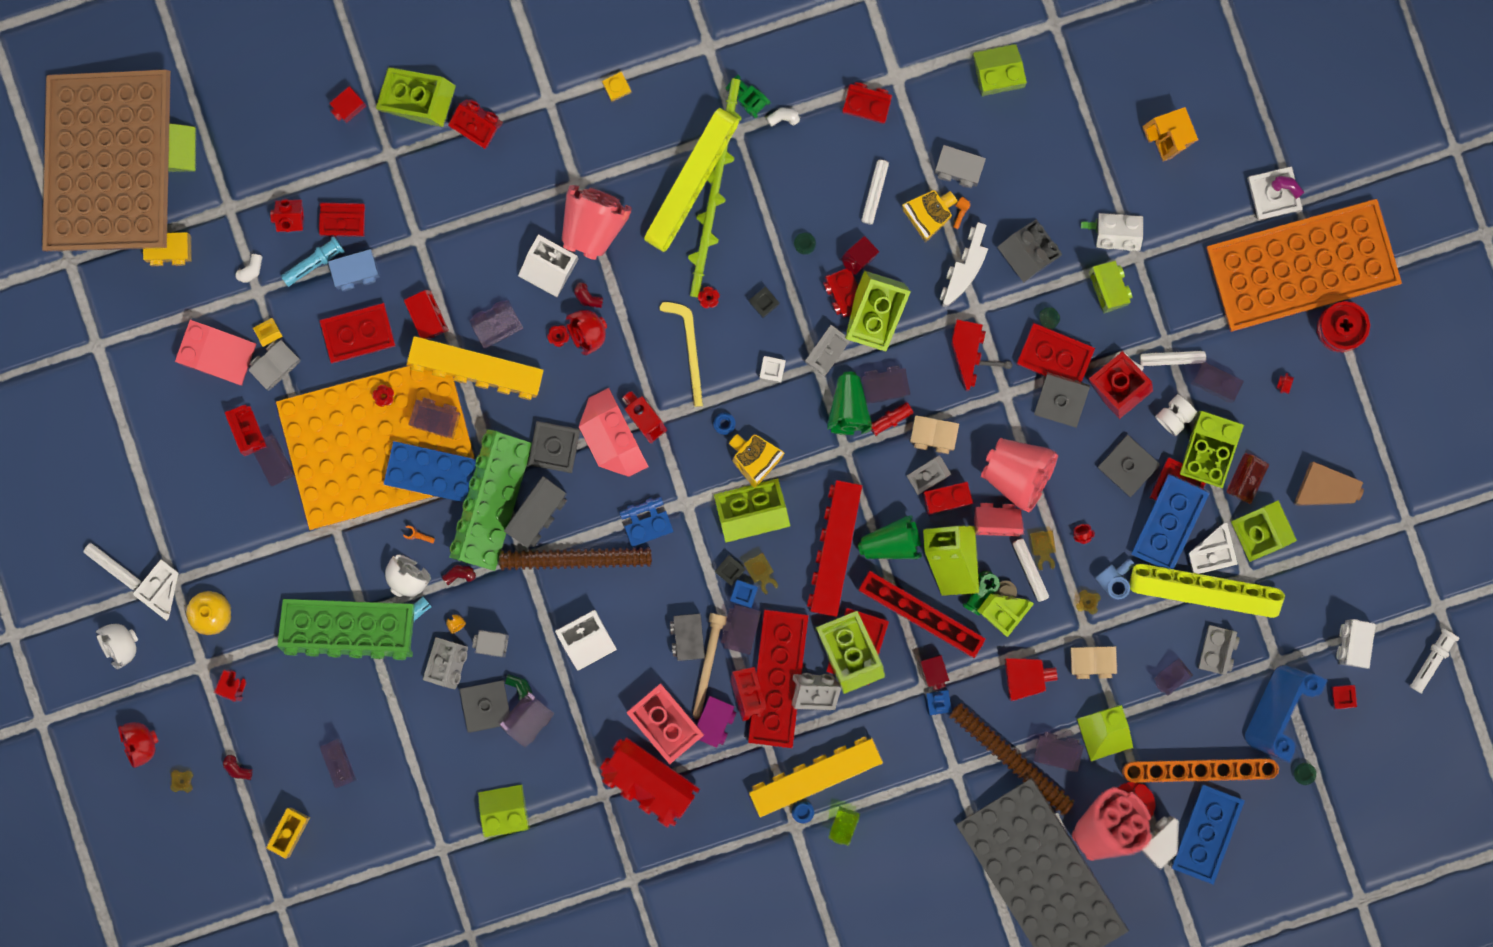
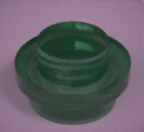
(804, 243)
(1049, 318)
(1305, 774)

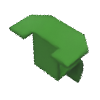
(1086, 225)

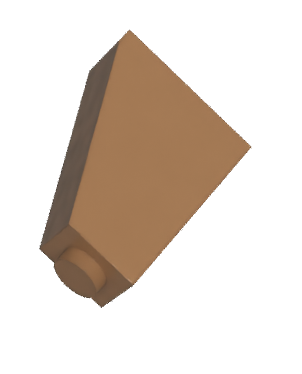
(1327, 487)

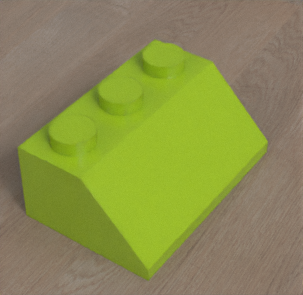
(752, 510)

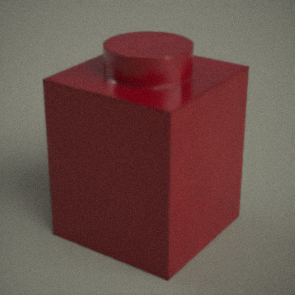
(859, 255)
(934, 672)

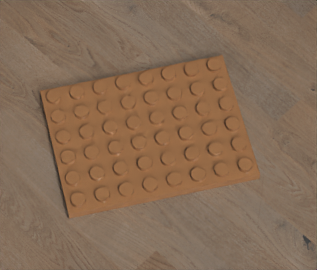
(106, 161)

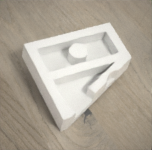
(1213, 552)
(159, 589)

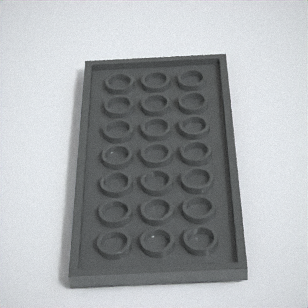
(1041, 872)

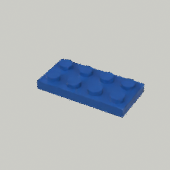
(429, 472)
(1170, 522)
(1207, 834)

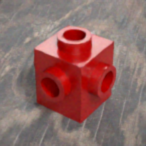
(288, 215)

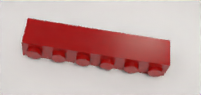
(836, 548)
(921, 614)

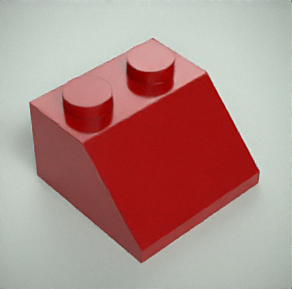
(1121, 384)

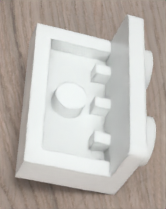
(1120, 232)

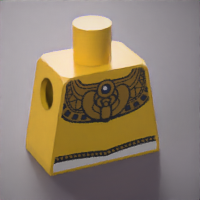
(929, 212)
(755, 457)

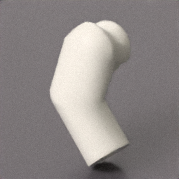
(783, 114)
(251, 271)

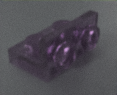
(495, 323)
(338, 763)

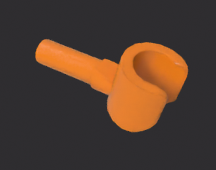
(963, 204)
(418, 535)

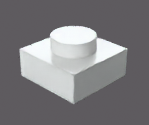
(772, 369)

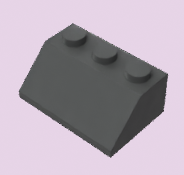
(536, 513)

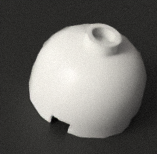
(405, 577)
(117, 643)

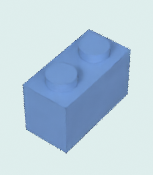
(354, 270)

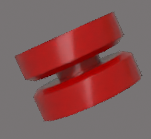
(1356, 325)

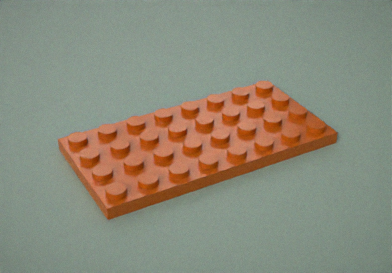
(1303, 265)

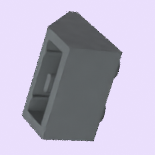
(1029, 250)

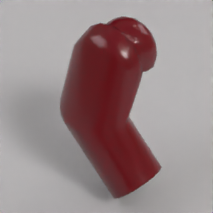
(585, 297)
(459, 571)
(234, 770)

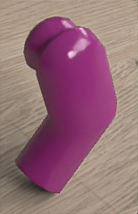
(1289, 183)

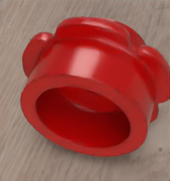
(708, 291)
(553, 331)
(1285, 383)
(383, 389)
(1083, 533)

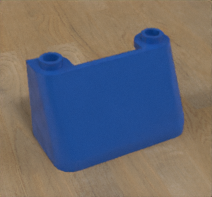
(1276, 708)

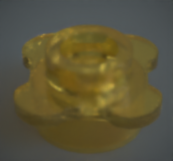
(1092, 607)
(177, 776)

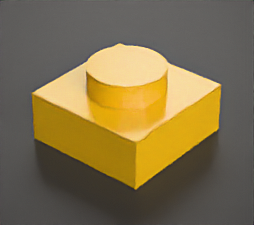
(616, 86)
(267, 332)

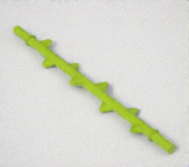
(714, 200)

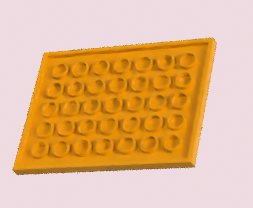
(345, 442)

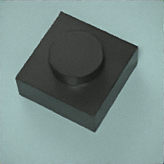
(764, 302)
(730, 570)

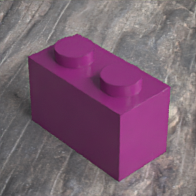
(714, 721)

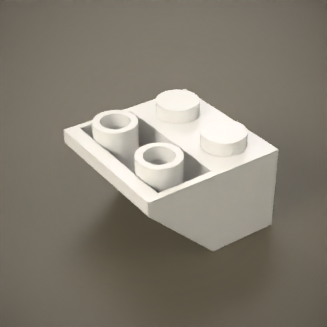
(548, 266)
(586, 640)
(1356, 643)
(1163, 842)

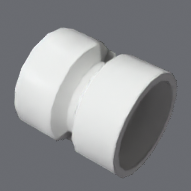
(1176, 415)

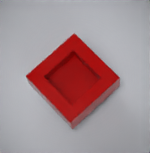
(1344, 697)

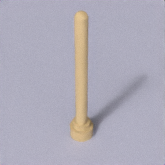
(716, 622)

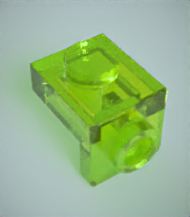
(844, 826)

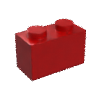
(947, 498)

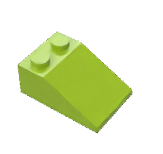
(416, 96)
(876, 310)
(850, 652)

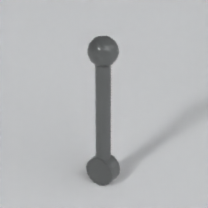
(1008, 364)

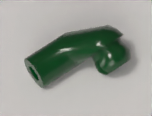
(520, 684)

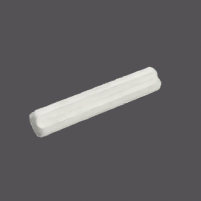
(875, 191)
(1172, 358)
(112, 566)
(1030, 570)

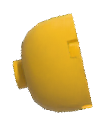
(208, 613)

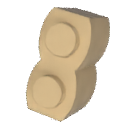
(934, 433)
(1093, 661)

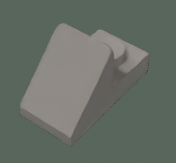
(928, 475)

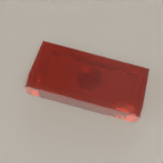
(1247, 478)

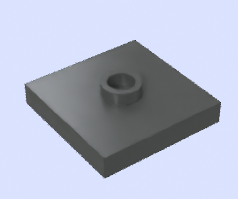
(1062, 399)
(554, 447)
(1128, 466)
(485, 705)

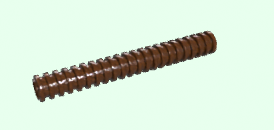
(575, 558)
(1010, 757)

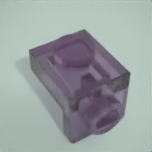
(1172, 677)

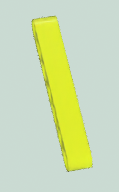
(691, 179)
(1206, 590)

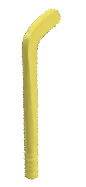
(691, 345)

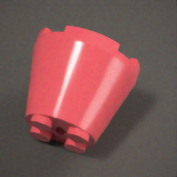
(592, 221)
(1020, 471)
(1113, 826)

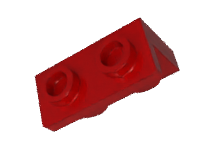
(867, 103)
(475, 123)
(843, 288)

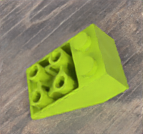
(1211, 449)
(953, 558)

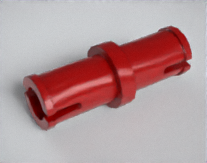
(891, 418)

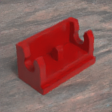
(426, 314)
(245, 430)
(229, 687)
(747, 693)

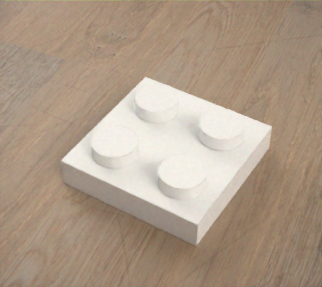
(1269, 202)

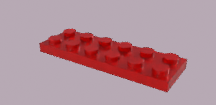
(778, 661)

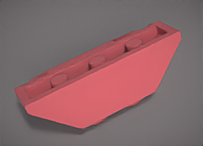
(610, 436)

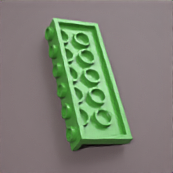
(490, 500)
(346, 629)

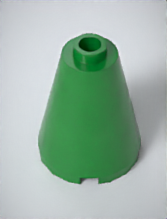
(849, 407)
(892, 541)

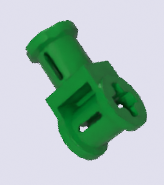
(749, 98)
(977, 599)

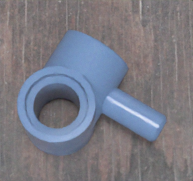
(1112, 575)

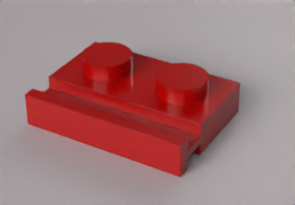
(342, 220)

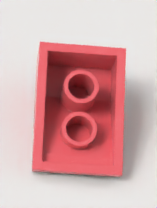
(215, 352)
(998, 521)
(665, 723)

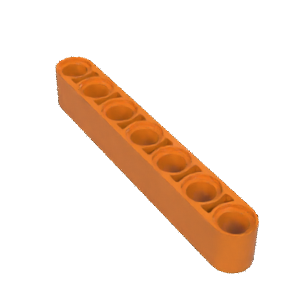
(1210, 773)

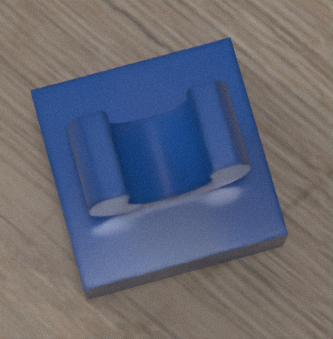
(744, 594)
(938, 702)

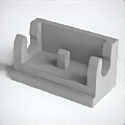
(827, 350)

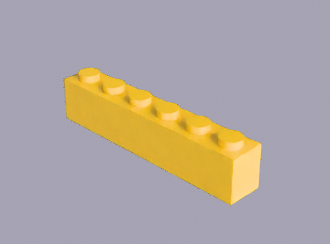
(474, 367)
(816, 777)

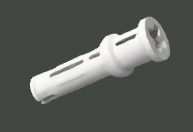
(1439, 651)

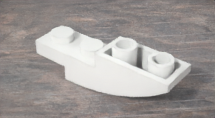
(963, 274)

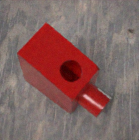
(648, 421)
(1027, 677)

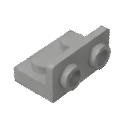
(1218, 650)
(445, 663)
(816, 692)

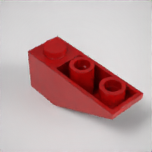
(965, 347)

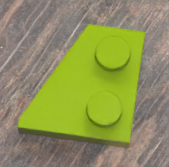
(1004, 611)

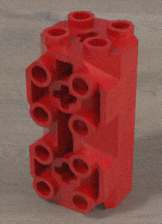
(648, 781)

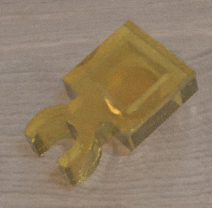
(1043, 545)
(760, 570)

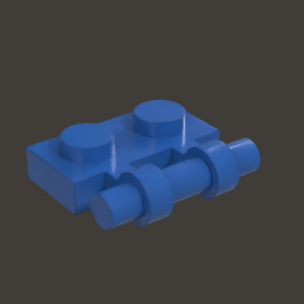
(649, 528)

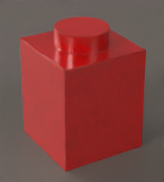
(347, 105)

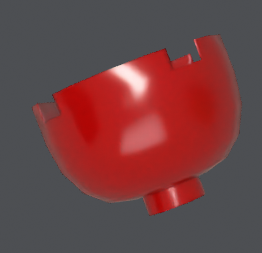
(587, 330)
(138, 742)

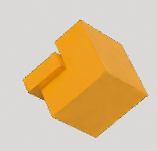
(1172, 133)

